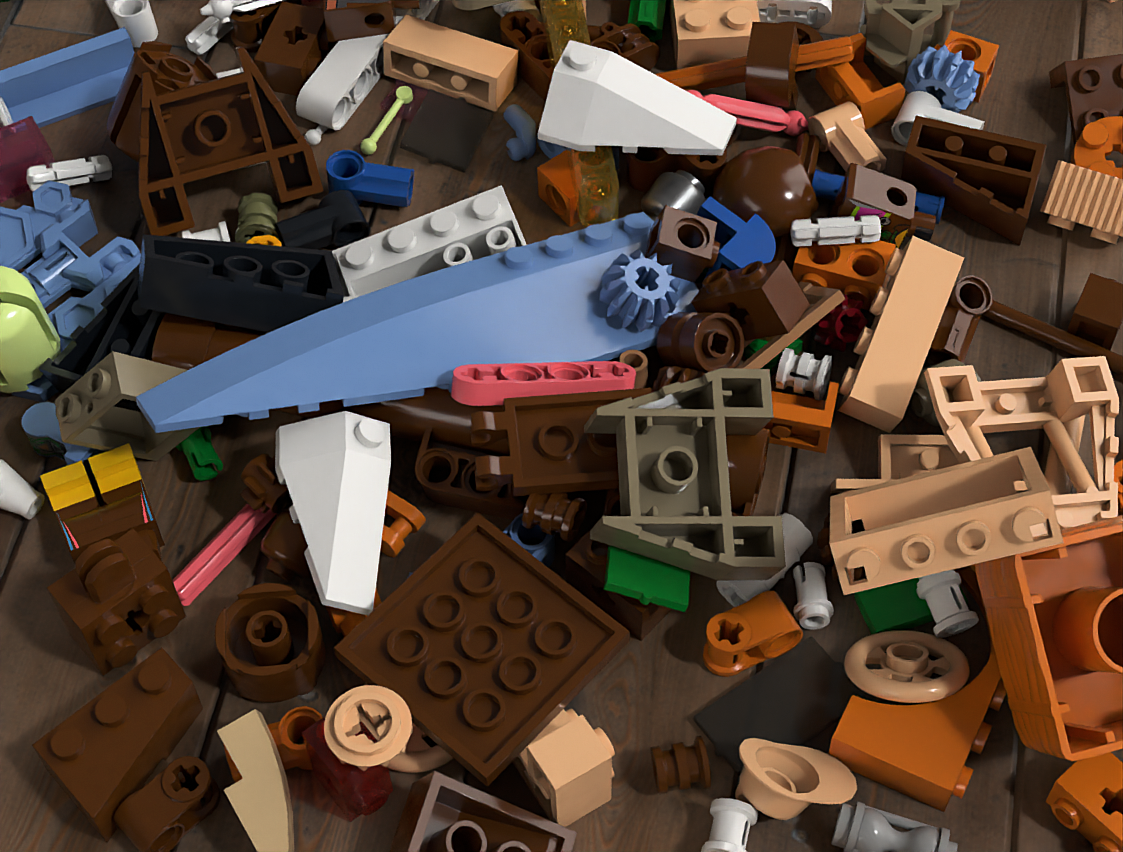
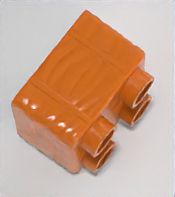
(1061, 639)

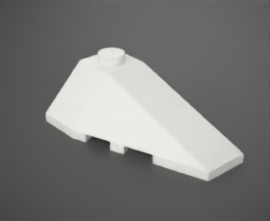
(613, 102)
(339, 495)

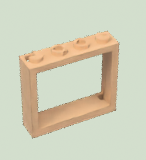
(941, 520)

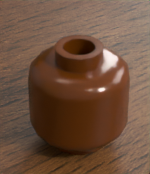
(285, 548)

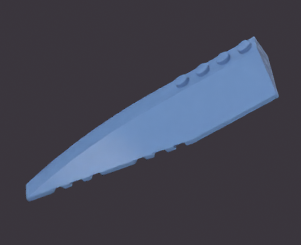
(410, 336)

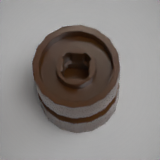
(700, 341)

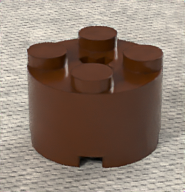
(270, 643)

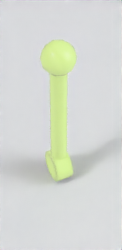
(404, 96)

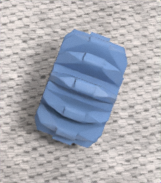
(944, 77)
(639, 290)

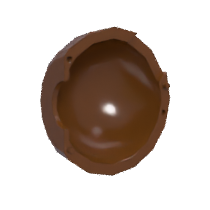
(769, 184)

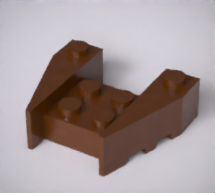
(215, 131)

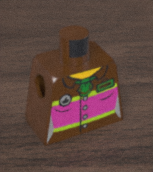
(890, 199)

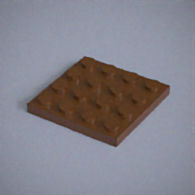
(483, 646)

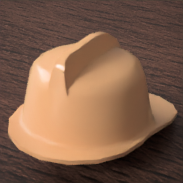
(789, 778)

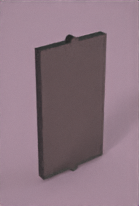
(780, 703)

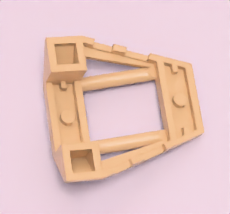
(1068, 392)

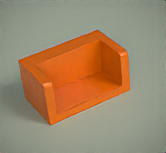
(857, 84)
(802, 420)

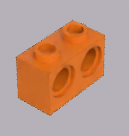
(852, 268)

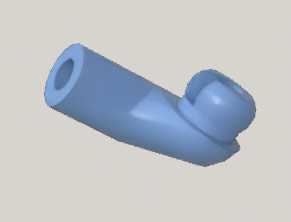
(525, 130)

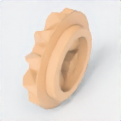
(378, 706)

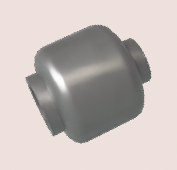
(674, 190)

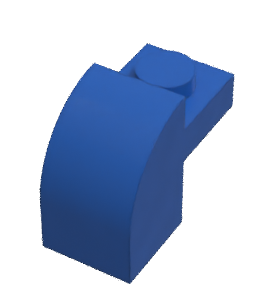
(739, 241)

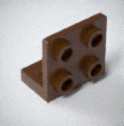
(1092, 89)

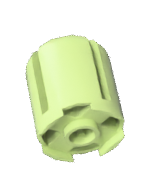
(25, 333)

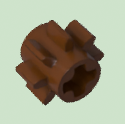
(263, 487)

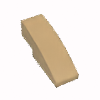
(263, 793)

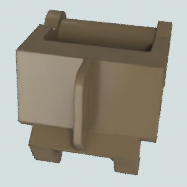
(897, 30)

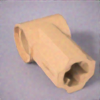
(845, 137)

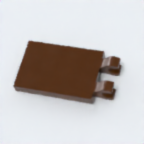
(548, 444)

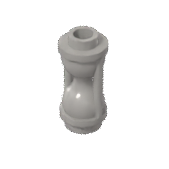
(869, 830)

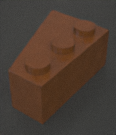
(976, 172)
(120, 738)

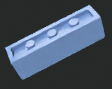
(67, 79)

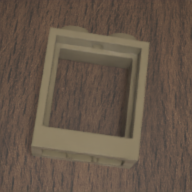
(91, 419)

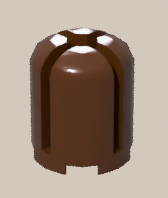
(167, 74)

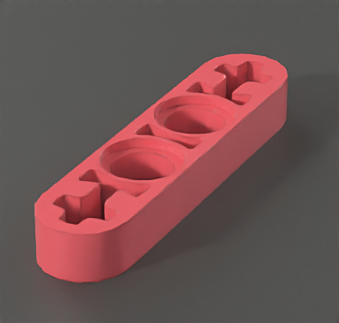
(493, 382)

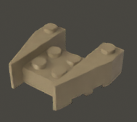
(678, 476)

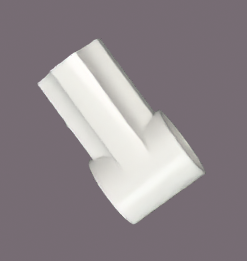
(136, 18)
(926, 105)

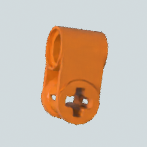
(750, 635)

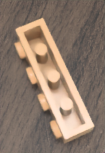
(900, 334)

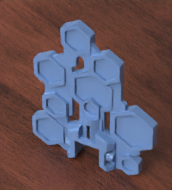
(57, 230)

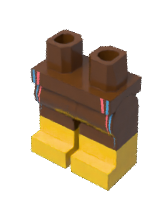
(124, 498)

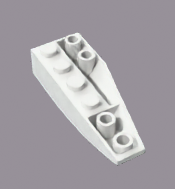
(429, 243)

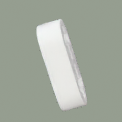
(796, 11)

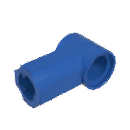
(368, 180)

